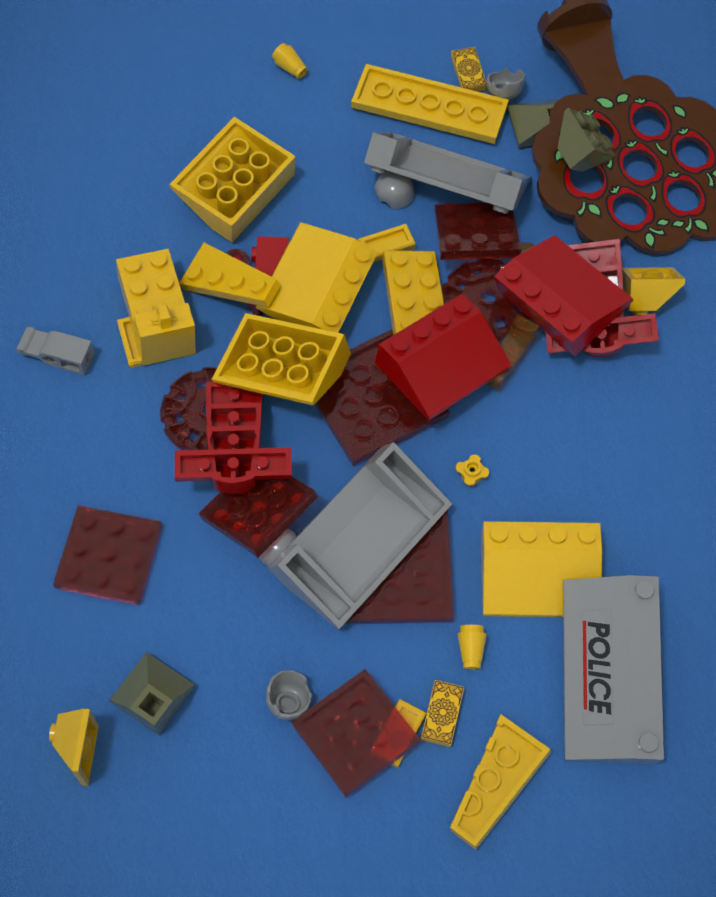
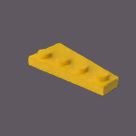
(228, 278)
(504, 771)

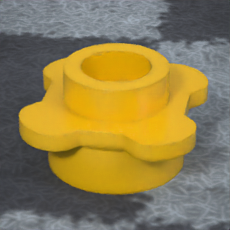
(471, 478)

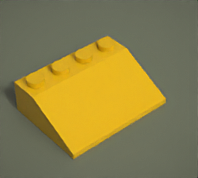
(234, 178)
(319, 278)
(283, 359)
(528, 562)

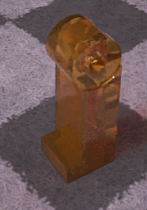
(515, 345)

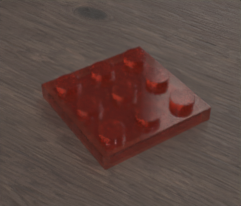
(475, 232)
(259, 515)
(108, 555)
(355, 733)

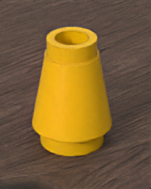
(288, 60)
(472, 645)

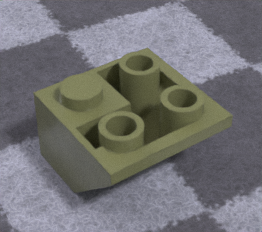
(529, 120)
(582, 141)
(152, 693)

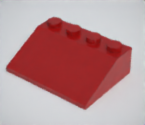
(562, 293)
(443, 357)

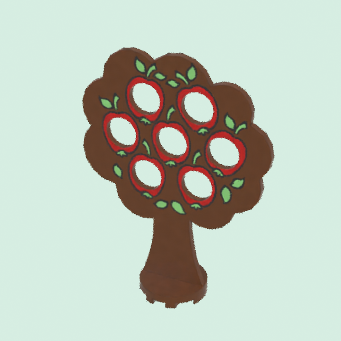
(584, 40)

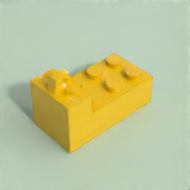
(156, 307)

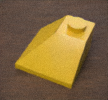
(650, 287)
(75, 741)

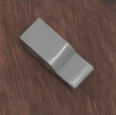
(57, 349)

